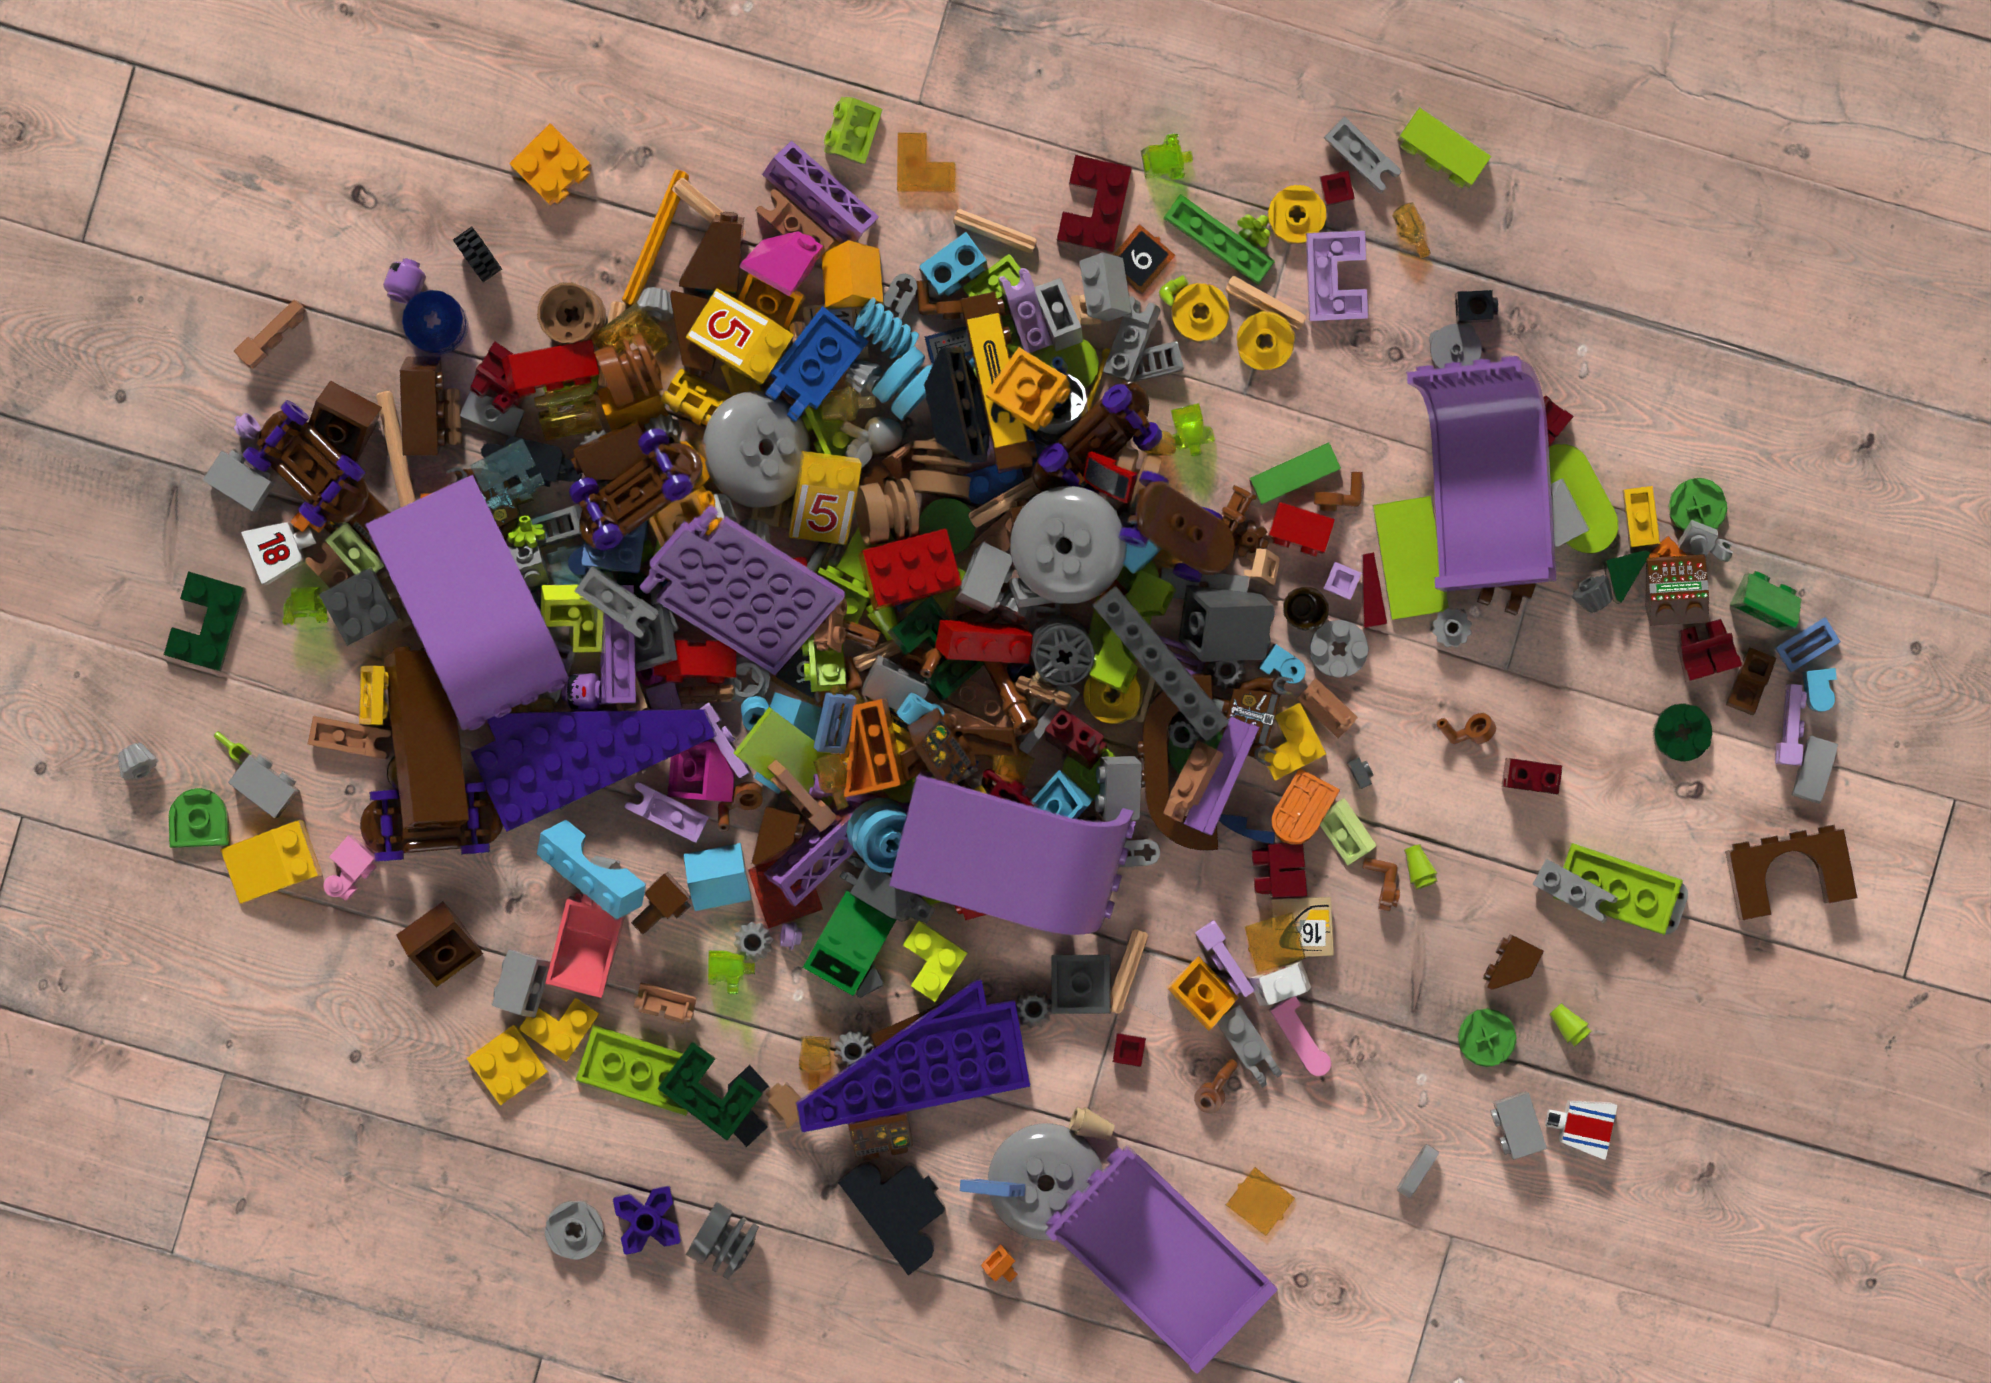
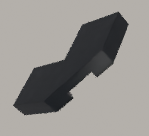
(752, 1124)

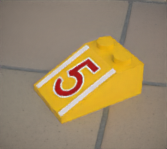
(739, 336)
(825, 497)

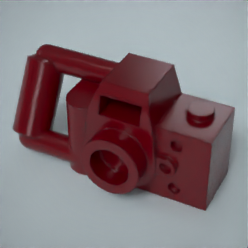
(1005, 789)

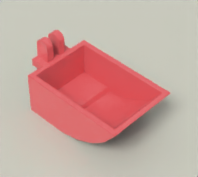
(584, 947)

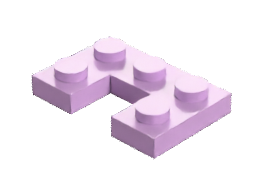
(1324, 298)

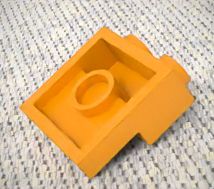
(551, 165)
(1029, 389)
(686, 509)

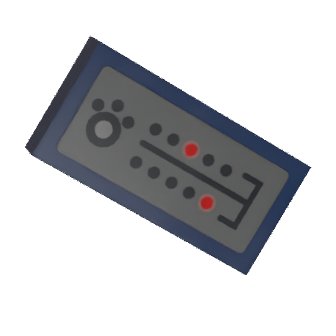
(951, 338)

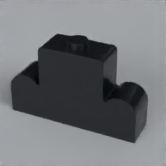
(897, 1209)

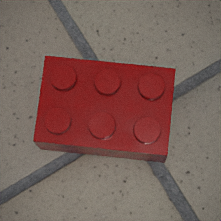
(909, 569)

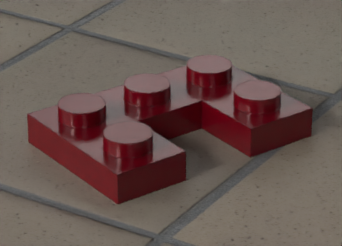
(1101, 228)

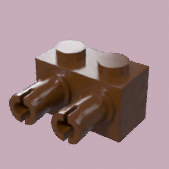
(665, 900)

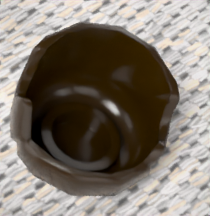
(1305, 608)

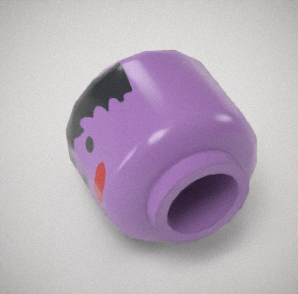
(404, 280)
(582, 692)

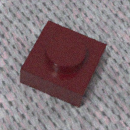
(1337, 188)
(1129, 1049)

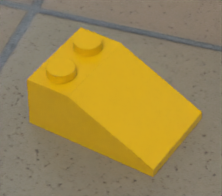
(271, 861)

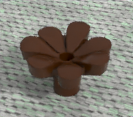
(1250, 531)

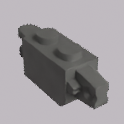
(875, 890)

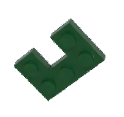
(223, 607)
(924, 624)
(685, 1089)

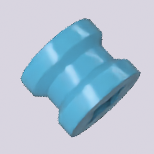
(753, 706)

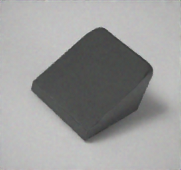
(871, 983)

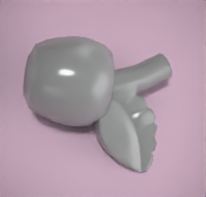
(878, 437)

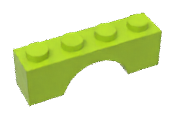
(1113, 664)

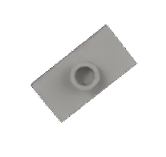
(483, 412)

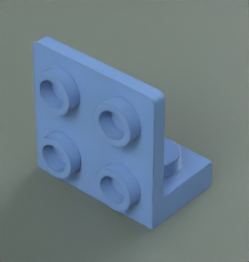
(622, 557)

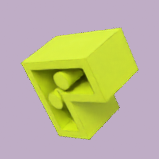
(566, 608)
(941, 959)

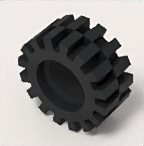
(477, 254)

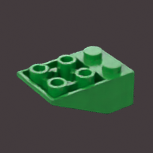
(849, 943)

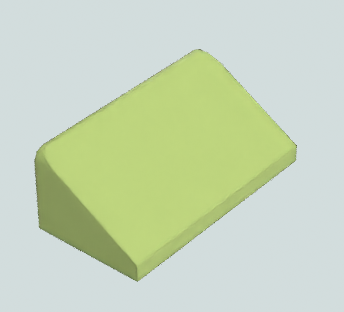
(353, 550)
(1347, 832)

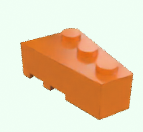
(873, 750)

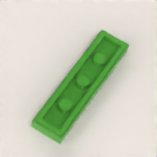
(1219, 239)

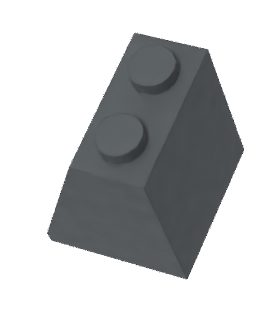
(1225, 624)

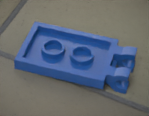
(815, 362)

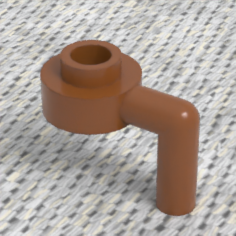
(949, 309)
(1330, 501)
(922, 661)
(853, 684)
(1478, 728)
(746, 797)
(1389, 895)
(1214, 1090)

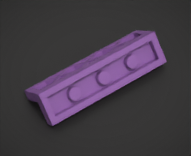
(816, 197)
(617, 661)
(1235, 747)
(814, 845)

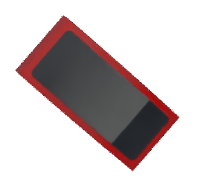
(1108, 478)

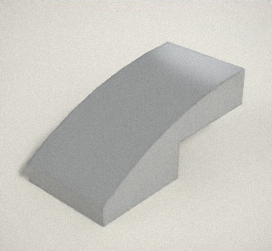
(1815, 769)

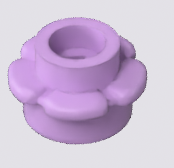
(247, 426)
(790, 935)

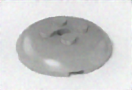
(734, 453)
(1095, 553)
(1027, 1157)

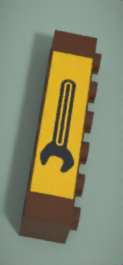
(990, 356)

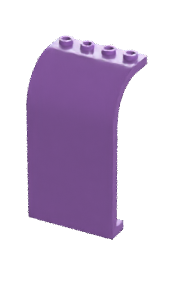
(1489, 473)
(468, 603)
(1010, 858)
(1161, 1257)

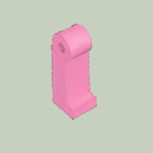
(1314, 1060)

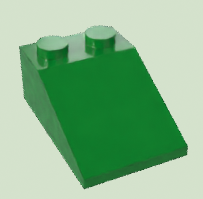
(1767, 602)

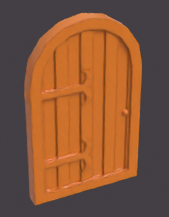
(1302, 808)

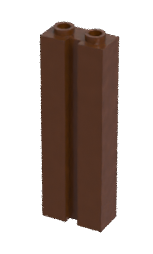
(424, 743)

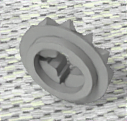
(759, 674)

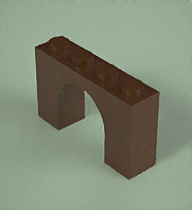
(1750, 864)

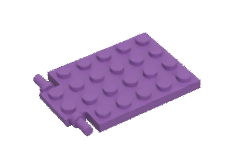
(741, 590)

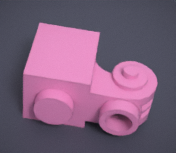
(355, 862)

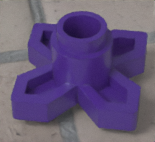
(661, 1229)

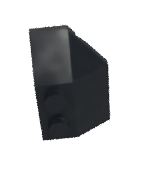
(957, 406)

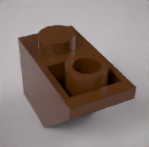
(1515, 962)

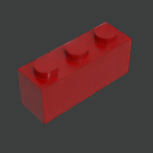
(550, 368)
(984, 641)

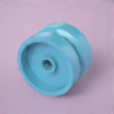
(904, 380)
(877, 832)

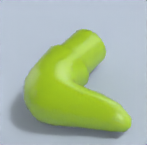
(1172, 287)

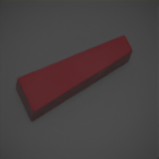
(1372, 598)

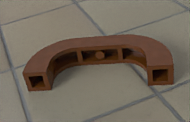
(1155, 773)

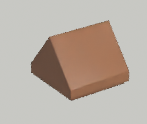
(900, 460)

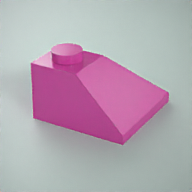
(783, 260)
(701, 774)

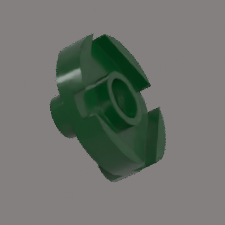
(1697, 740)

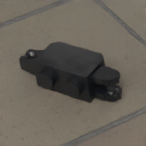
(548, 458)

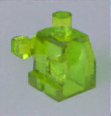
(1165, 159)
(1191, 429)
(304, 602)
(728, 968)

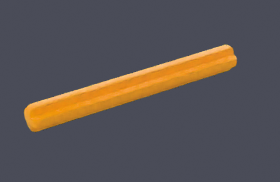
(654, 241)

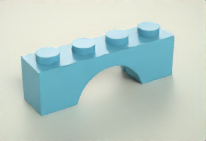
(612, 889)

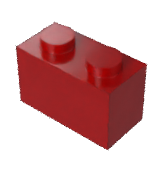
(1301, 529)

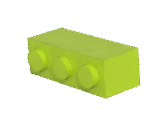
(1443, 149)

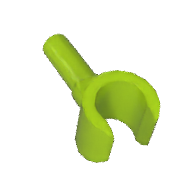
(234, 749)

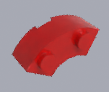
(700, 660)

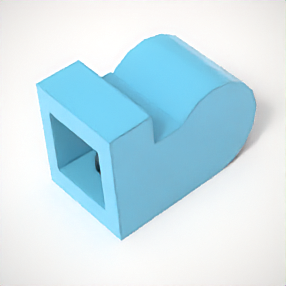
(1283, 663)
(1817, 688)
(915, 707)

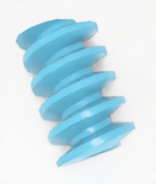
(886, 329)

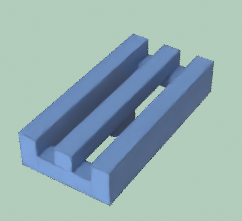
(1785, 657)
(830, 721)
(992, 1187)

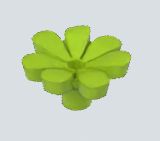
(1254, 229)
(526, 533)

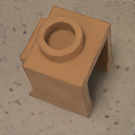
(783, 1103)

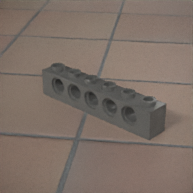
(1161, 663)

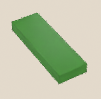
(1295, 473)

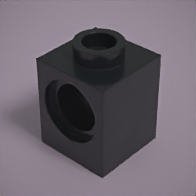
(1463, 311)

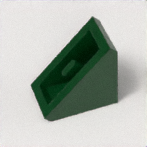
(1623, 572)

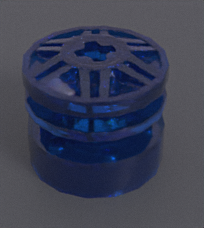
(442, 337)

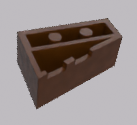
(422, 406)

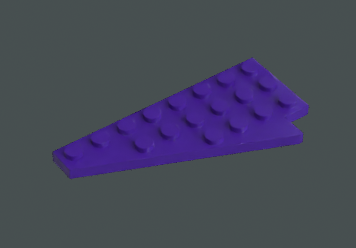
(563, 756)
(939, 1059)

